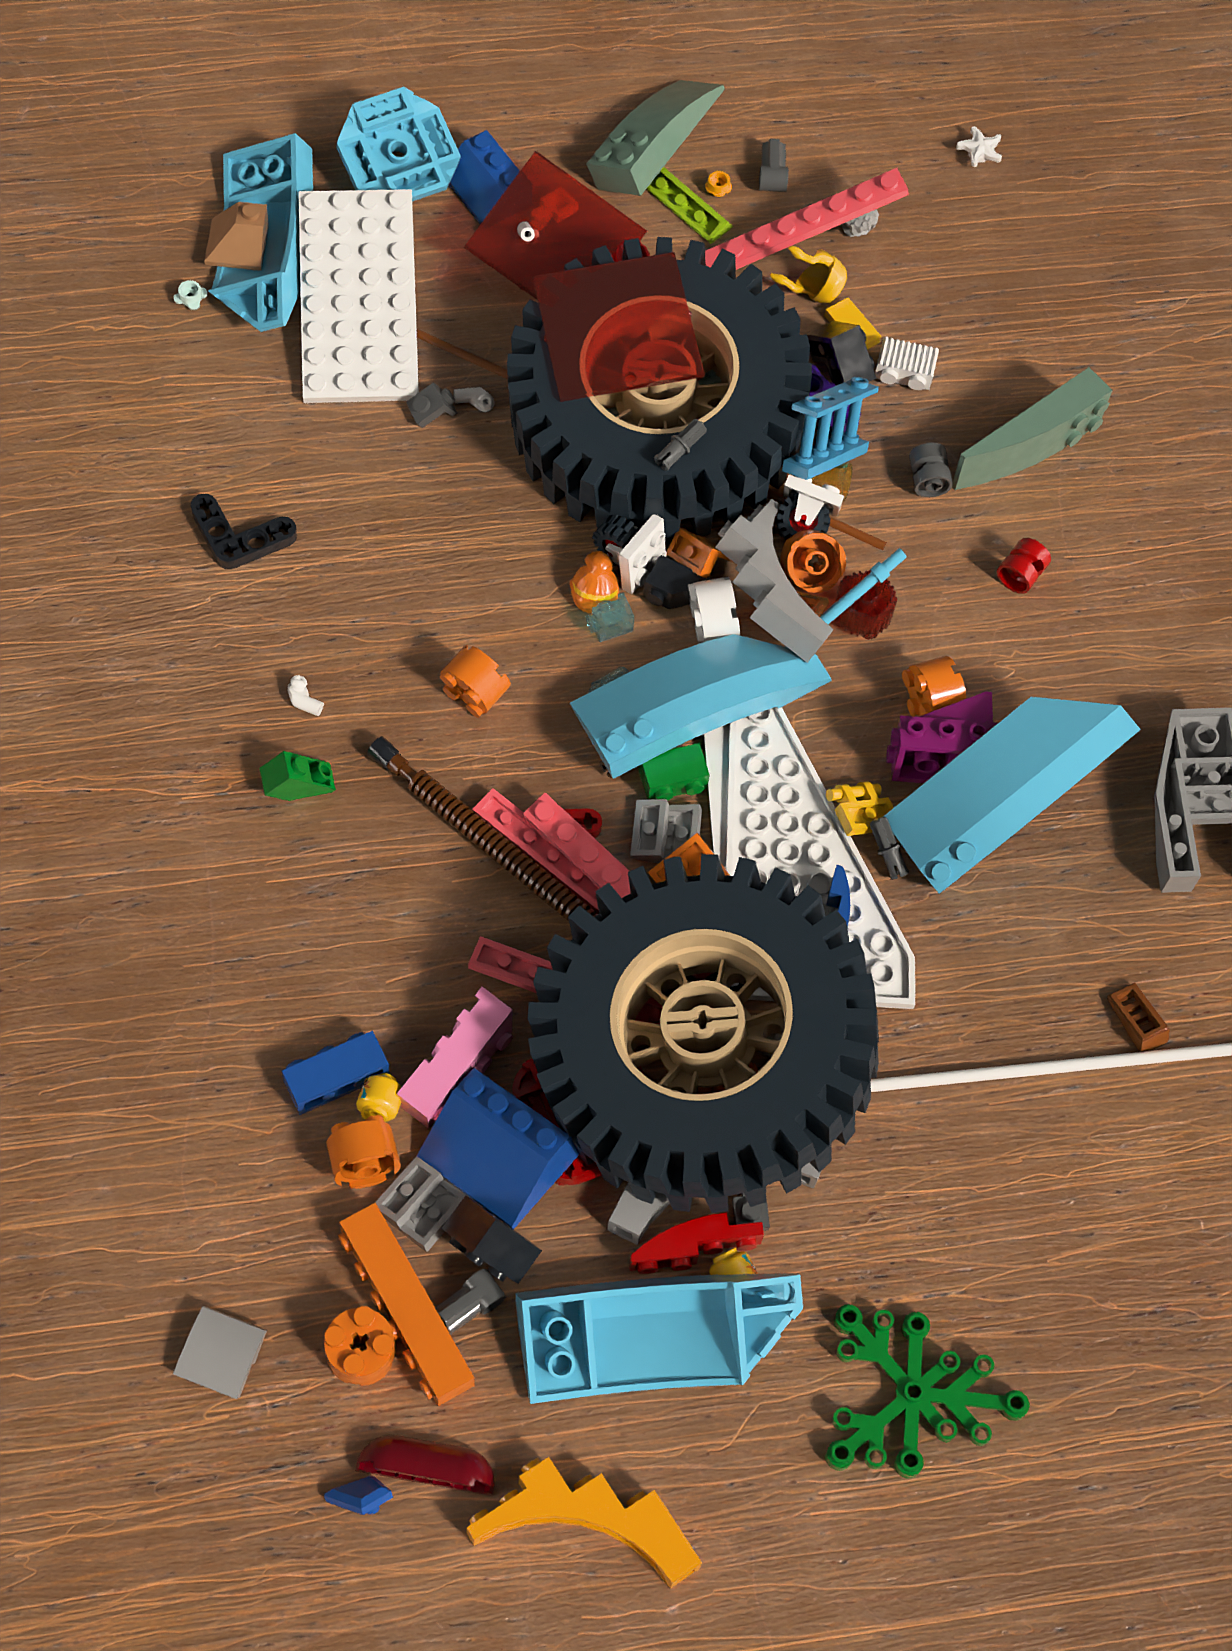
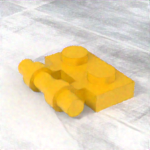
(854, 814)

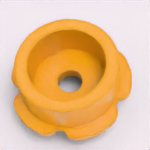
(718, 184)

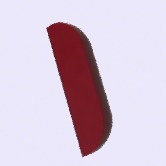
(427, 1463)

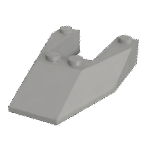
(1191, 790)

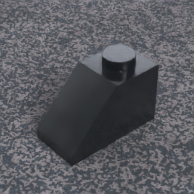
(669, 584)

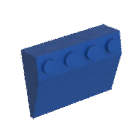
(496, 1148)

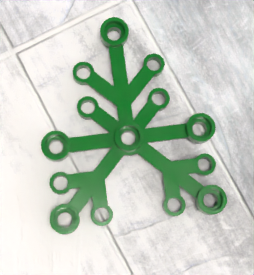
(953, 1397)

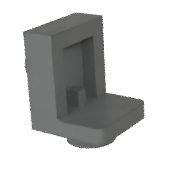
(431, 404)

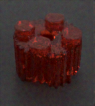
(871, 611)

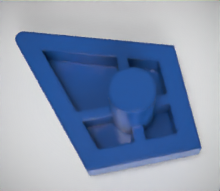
(360, 1496)

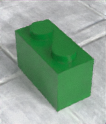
(675, 773)

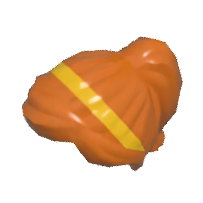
(594, 582)

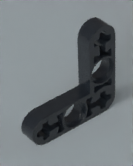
(230, 542)

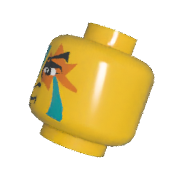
(379, 1097)
(732, 1263)

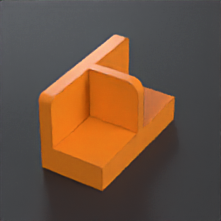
(694, 552)

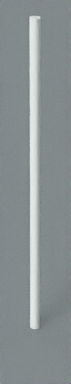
(1051, 1067)

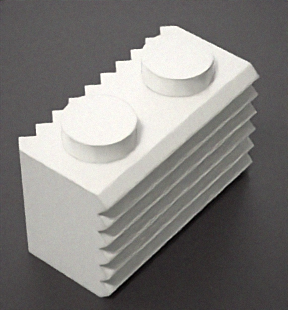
(906, 363)

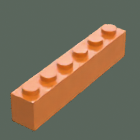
(406, 1304)

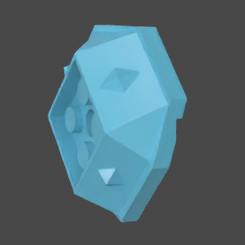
(400, 124)

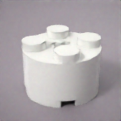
(713, 609)

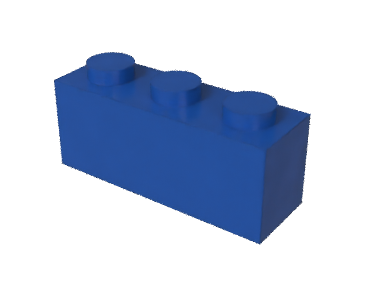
(334, 1071)

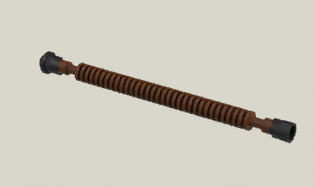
(478, 831)

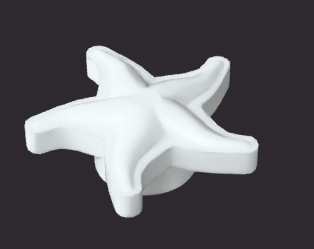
(980, 147)

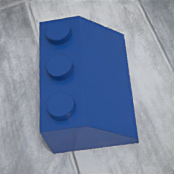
(482, 174)

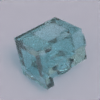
(611, 618)

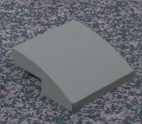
(662, 828)
(420, 1203)
(220, 1352)

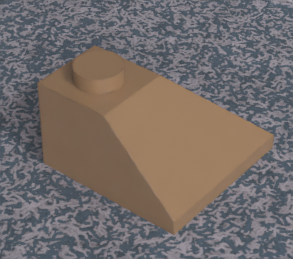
(238, 237)

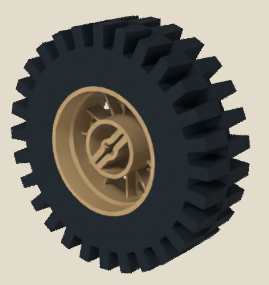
(747, 417)
(763, 1121)

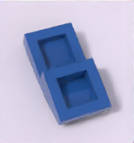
(839, 893)

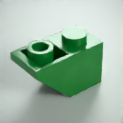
(296, 777)

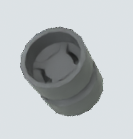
(930, 470)

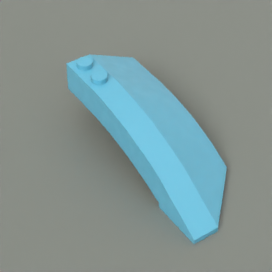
(271, 176)
(690, 696)
(1004, 782)
(651, 1332)

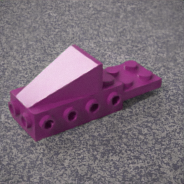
(937, 737)

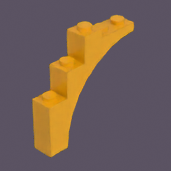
(547, 1499)

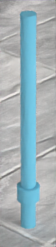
(878, 573)

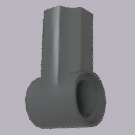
(773, 171)
(477, 1296)

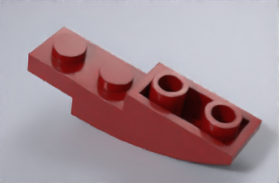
(681, 1243)

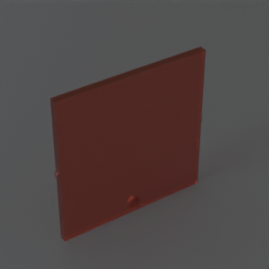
(565, 219)
(618, 327)

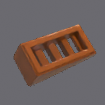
(1148, 1035)

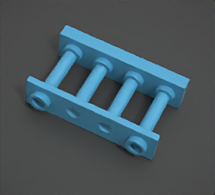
(841, 446)

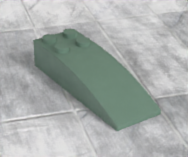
(650, 136)
(1037, 432)

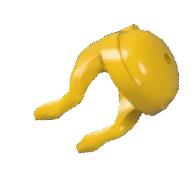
(821, 280)

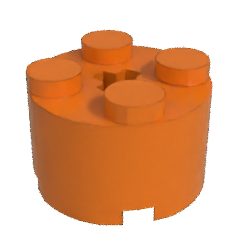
(825, 571)
(474, 680)
(932, 685)
(362, 1152)
(351, 1363)

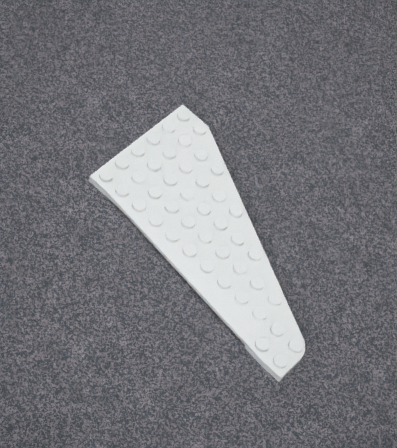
(776, 812)

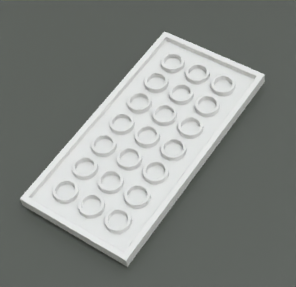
(357, 296)

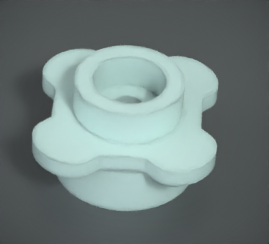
(190, 294)

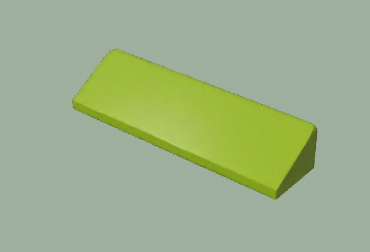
(688, 206)

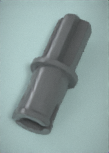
(680, 444)
(888, 847)

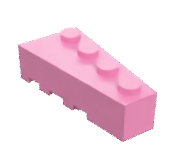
(470, 1046)

